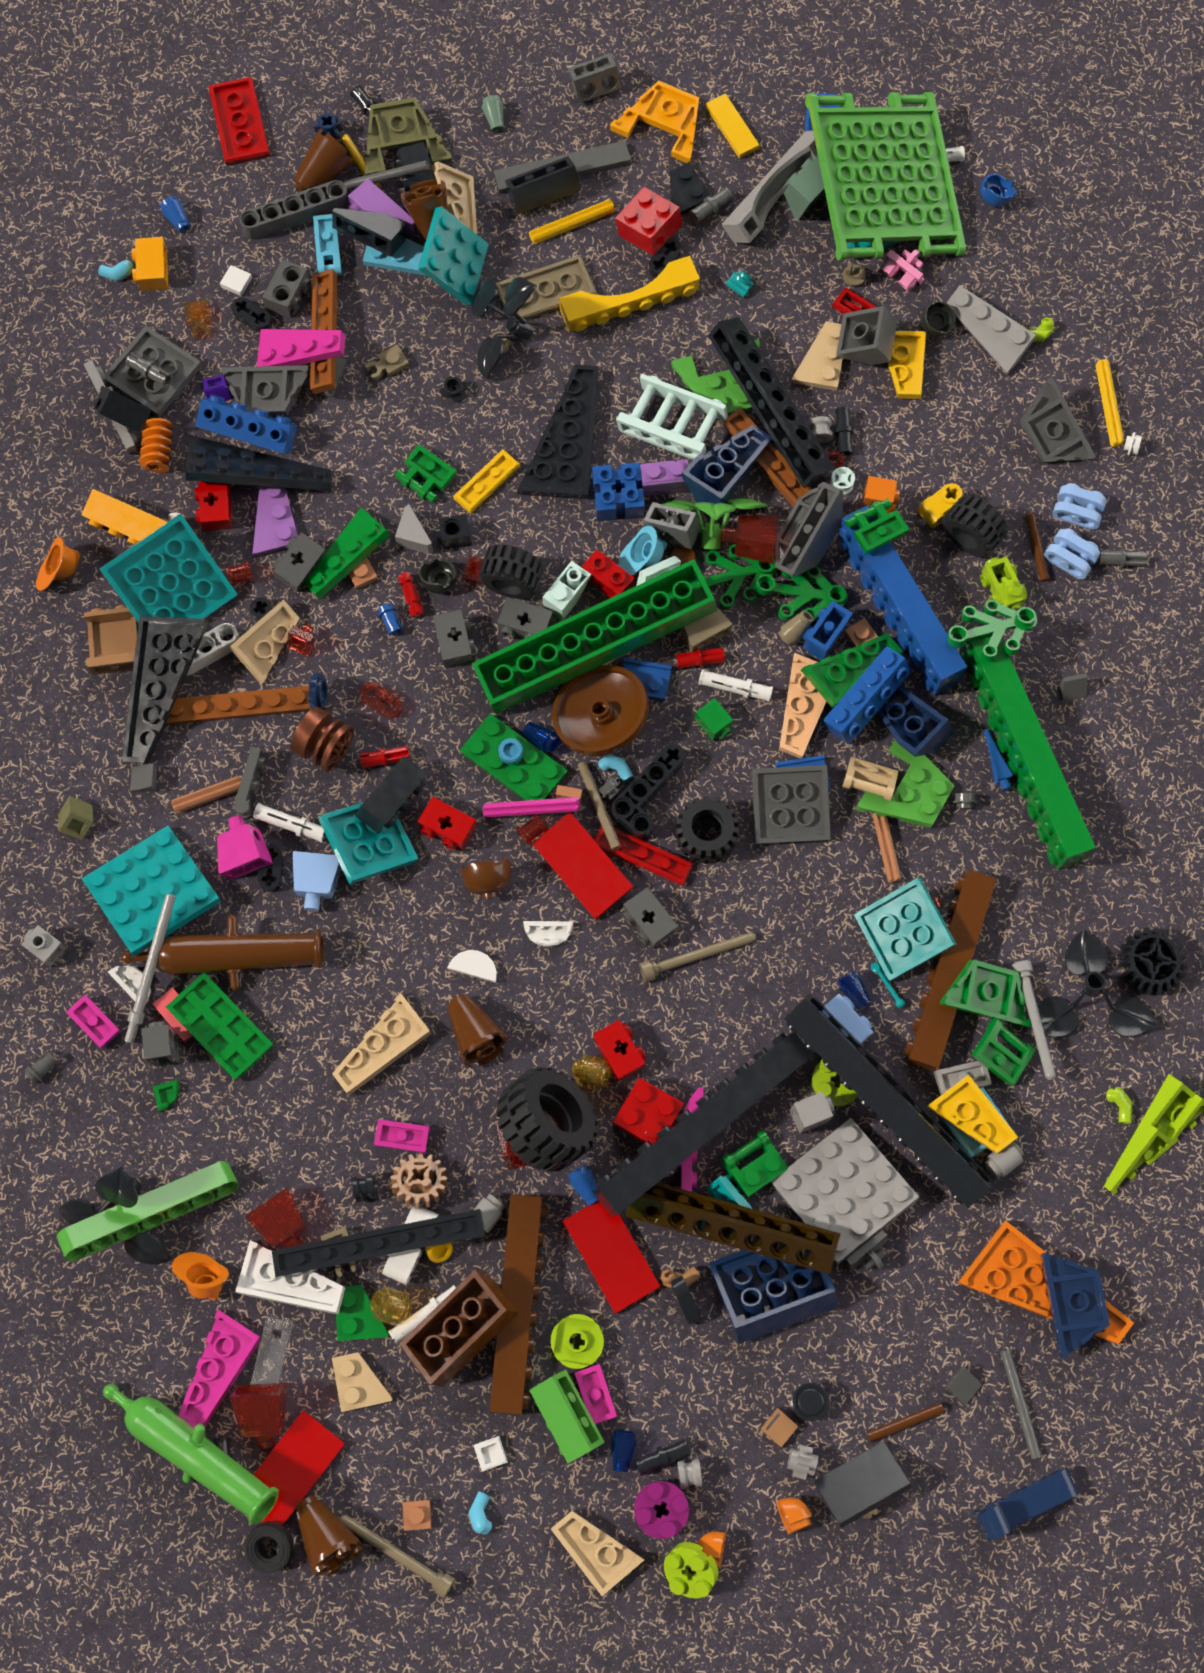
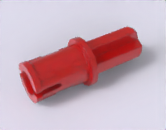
(700, 658)
(383, 757)

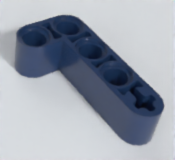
(1025, 1504)

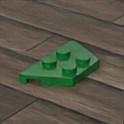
(988, 993)

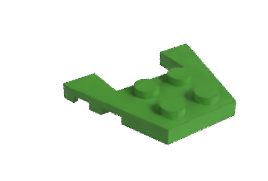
(713, 386)
(918, 794)

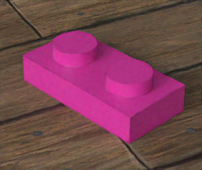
(93, 1021)
(402, 1136)
(595, 1394)

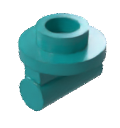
(740, 283)

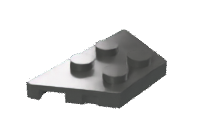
(267, 387)
(1054, 427)

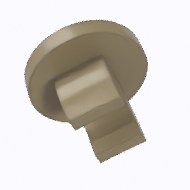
(854, 274)

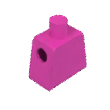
(241, 850)

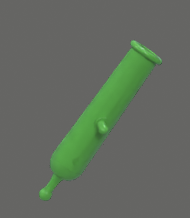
(195, 1454)

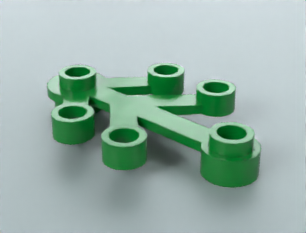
(737, 575)
(803, 591)
(993, 626)

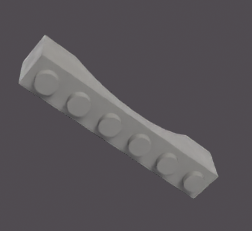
(752, 212)

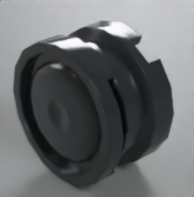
(810, 1402)

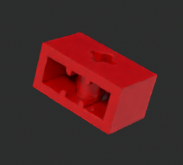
(217, 516)
(607, 575)
(441, 813)
(607, 1041)

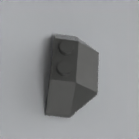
(809, 529)

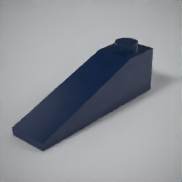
(721, 471)
(914, 723)

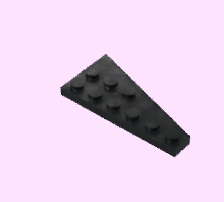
(235, 465)

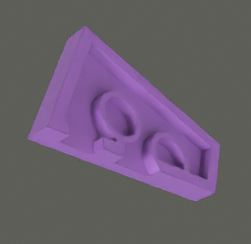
(273, 521)

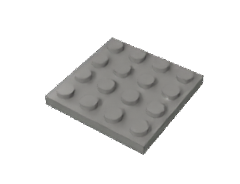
(845, 1188)

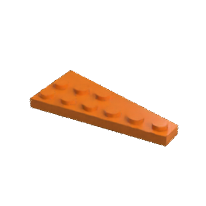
(1014, 1273)

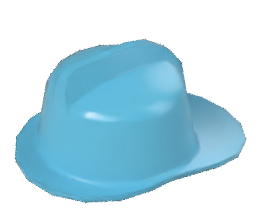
(643, 550)

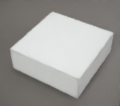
(235, 280)
(490, 1453)

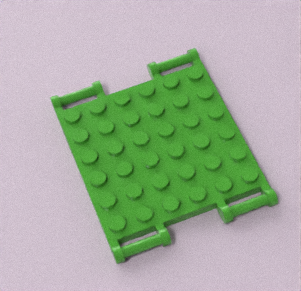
(885, 174)

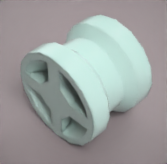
(844, 476)

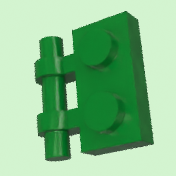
(429, 467)
(880, 532)

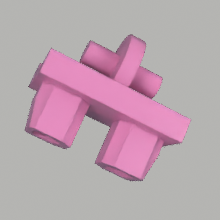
(896, 263)

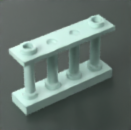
(671, 439)

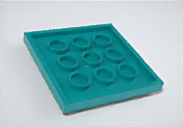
(169, 575)
(136, 883)

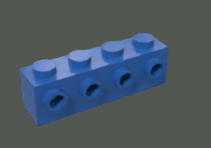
(246, 425)
(867, 695)

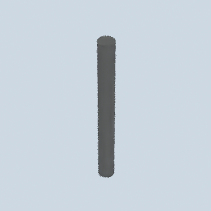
(388, 174)
(1021, 1405)

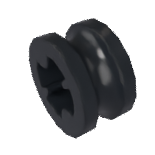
(255, 603)

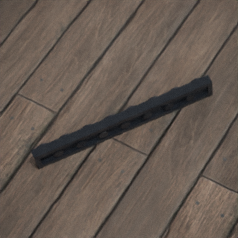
(378, 1243)

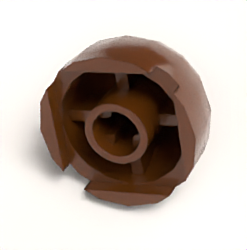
(486, 877)

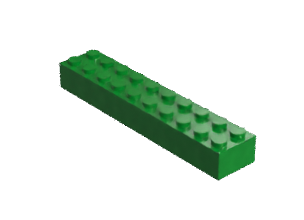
(595, 636)
(1028, 754)

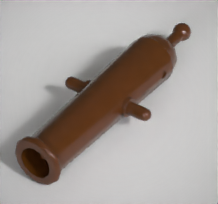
(235, 952)

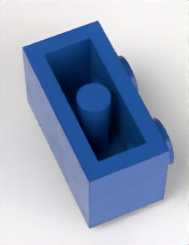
(827, 630)

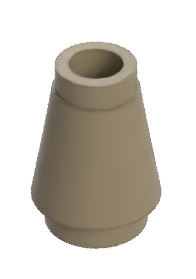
(794, 629)

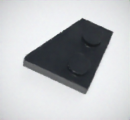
(687, 188)

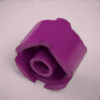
(676, 1504)

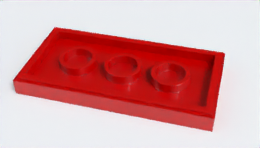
(239, 121)
(583, 865)
(611, 1256)
(297, 1464)

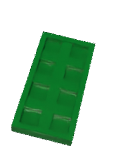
(530, 778)
(219, 1026)

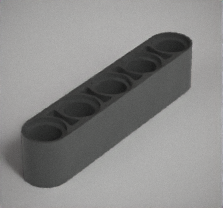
(284, 207)

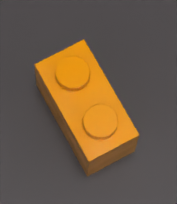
(151, 263)

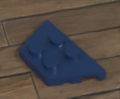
(1074, 1302)

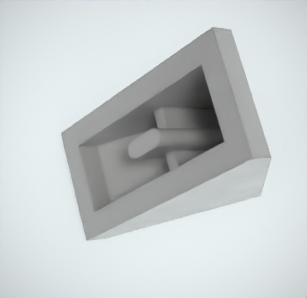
(411, 533)

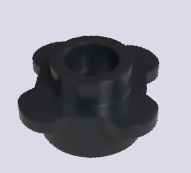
(453, 382)

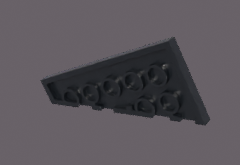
(565, 449)
(160, 666)

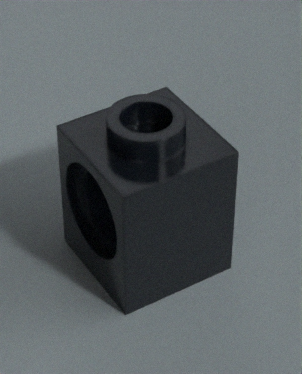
(457, 523)

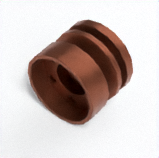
(322, 738)

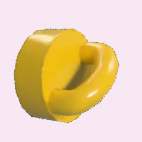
(439, 1253)

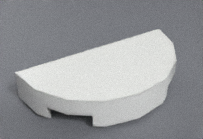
(548, 932)
(474, 964)
(129, 979)

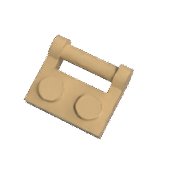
(870, 778)

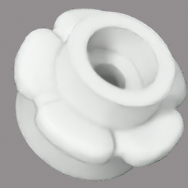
(1132, 444)

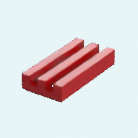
(853, 296)

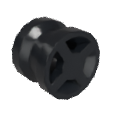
(364, 1187)

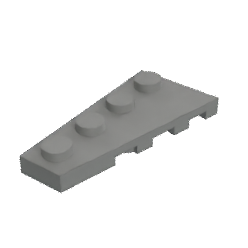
(996, 332)
(127, 436)

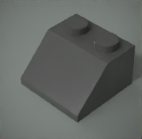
(867, 336)

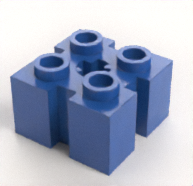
(608, 482)

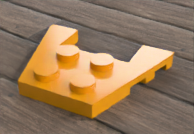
(667, 110)

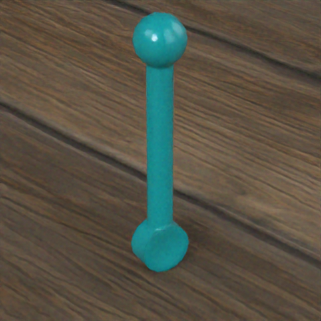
(876, 967)

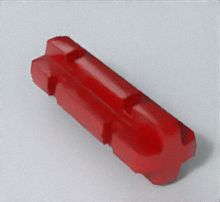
(411, 594)

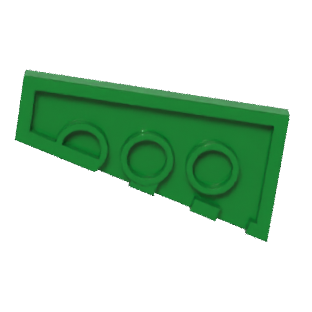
(349, 550)
(838, 673)

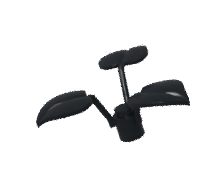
(515, 296)
(1090, 958)
(123, 1191)

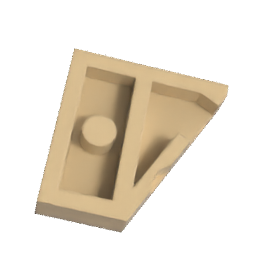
(357, 1383)

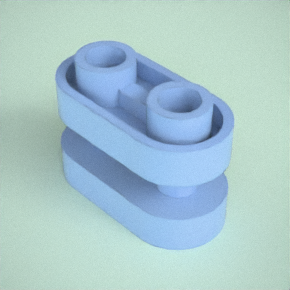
(1079, 506)
(1072, 553)

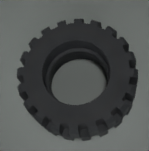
(546, 1119)

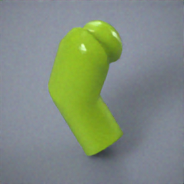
(1044, 330)

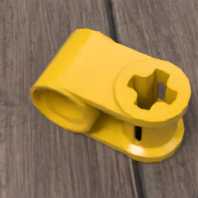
(937, 505)

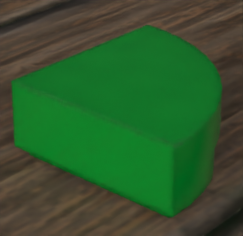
(166, 1094)

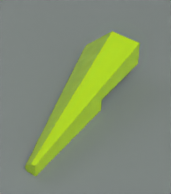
(1158, 1131)

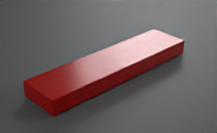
(647, 856)

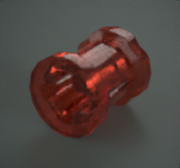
(239, 573)
(532, 829)

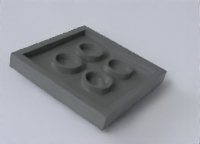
(167, 356)
(791, 804)

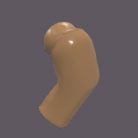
(689, 1276)

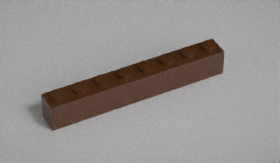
(965, 927)
(519, 1286)

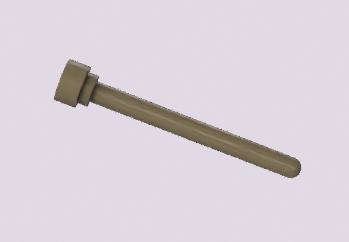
(651, 969)
(440, 1582)

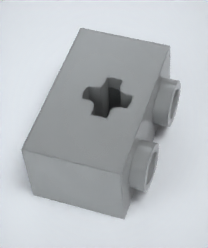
(812, 1112)

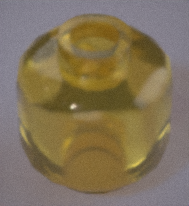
(591, 1072)
(390, 1306)

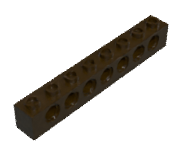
(737, 1226)

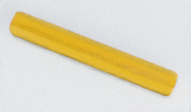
(571, 221)
(1109, 403)

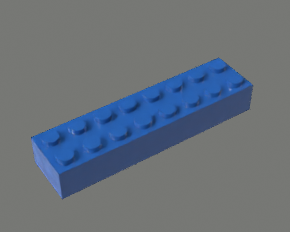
(905, 611)

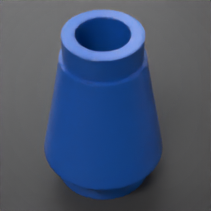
(175, 213)
(584, 1183)

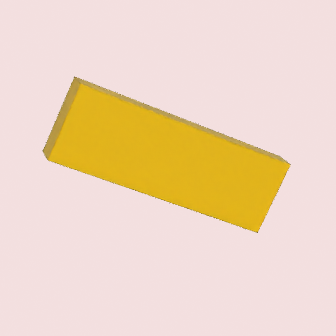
(732, 126)
(486, 481)

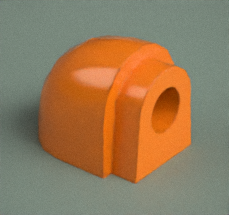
(794, 1514)
(713, 1544)

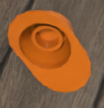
(58, 565)
(201, 1274)

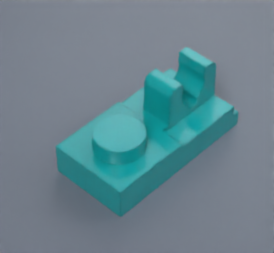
(724, 1190)

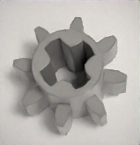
(802, 1462)

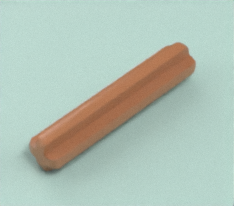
(206, 794)
(887, 848)

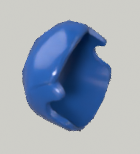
(994, 185)

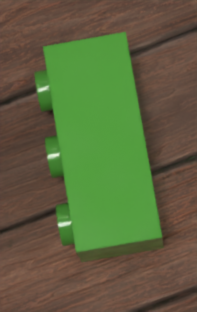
(566, 1416)

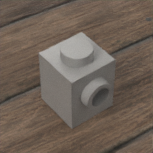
(43, 945)

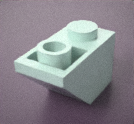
(566, 590)

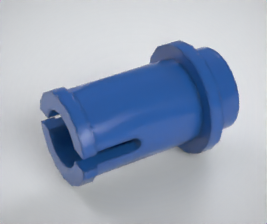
(390, 619)

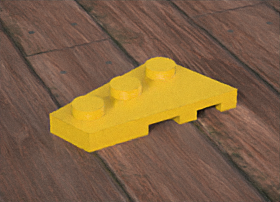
(908, 363)
(974, 1114)

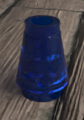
(542, 737)
(853, 988)
(623, 1449)

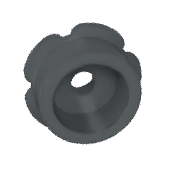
(610, 788)
(965, 800)

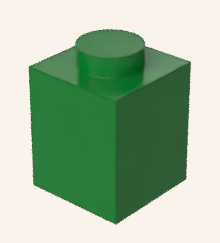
(714, 720)

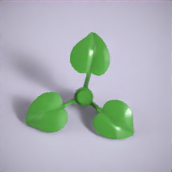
(711, 532)

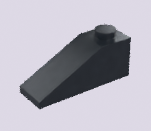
(371, 228)

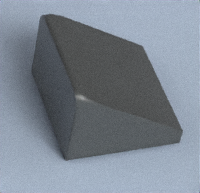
(1073, 687)
(143, 778)
(963, 1385)

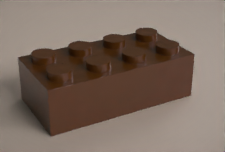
(458, 1328)

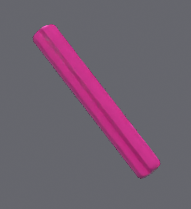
(531, 807)

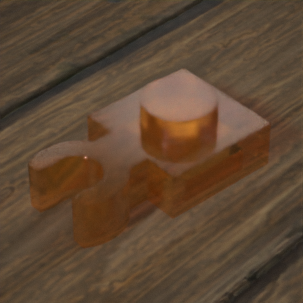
(198, 316)

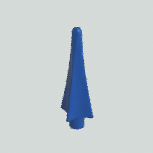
(1001, 771)

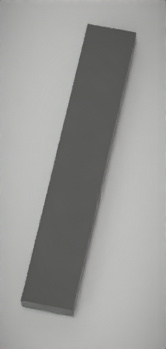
(585, 161)

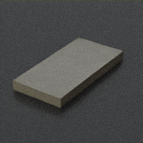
(552, 283)

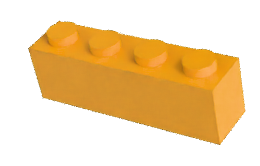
(119, 517)

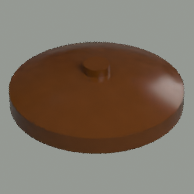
(600, 711)

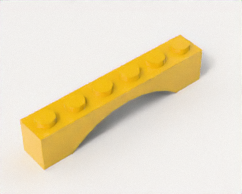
(586, 309)

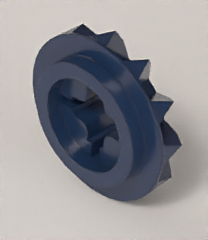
(318, 691)

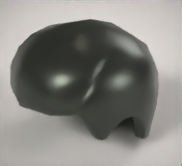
(938, 319)
(442, 568)

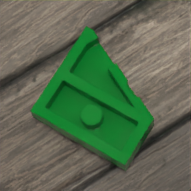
(356, 1318)

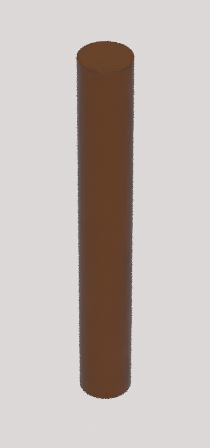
(1037, 547)
(905, 1422)

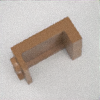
(111, 639)

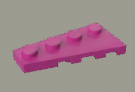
(298, 347)
(222, 1361)

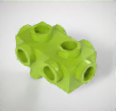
(1008, 590)

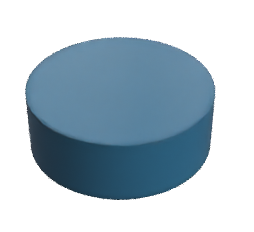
(510, 751)

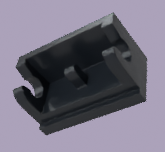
(121, 409)

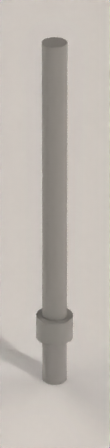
(136, 1015)

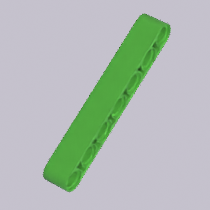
(150, 1211)

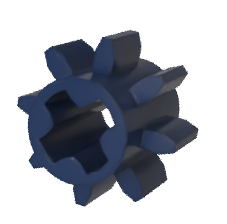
(329, 125)

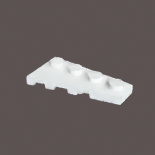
(302, 1290)

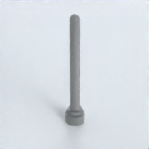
(1025, 972)

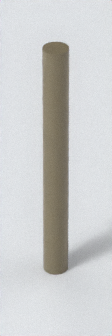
(599, 806)

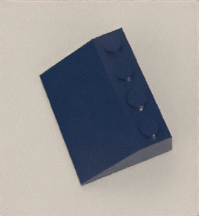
(769, 1293)

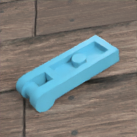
(326, 244)

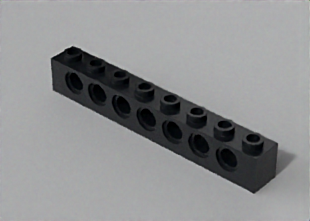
(771, 402)

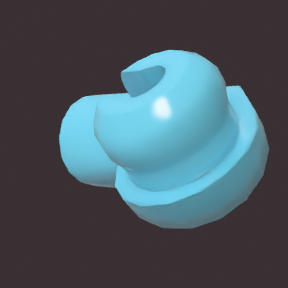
(118, 272)
(610, 761)
(477, 1516)

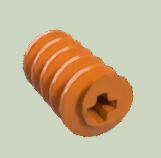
(155, 445)

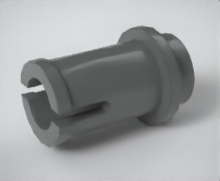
(41, 1067)

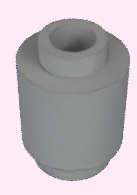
(1004, 1161)
(491, 1211)

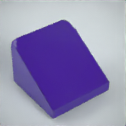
(217, 386)

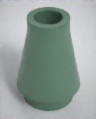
(493, 110)

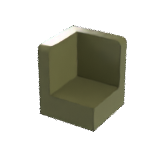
(75, 818)

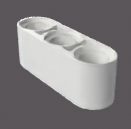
(219, 647)
(401, 1265)

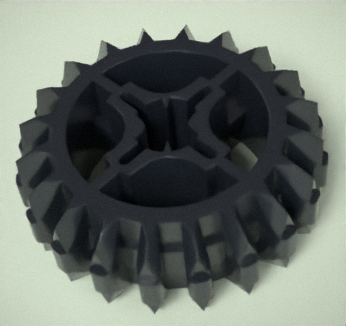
(1147, 980)

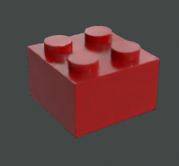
(648, 221)
(647, 1112)

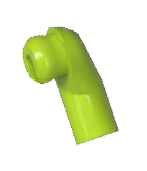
(1123, 1102)

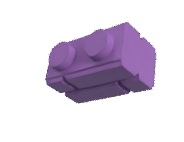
(663, 477)

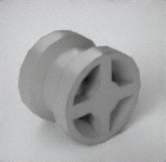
(820, 428)
(689, 1474)

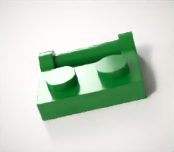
(999, 1058)
(758, 1172)

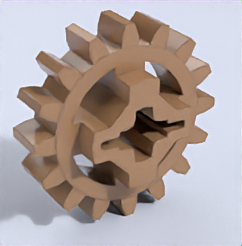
(418, 1185)

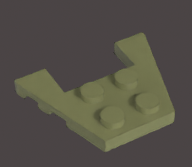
(400, 125)

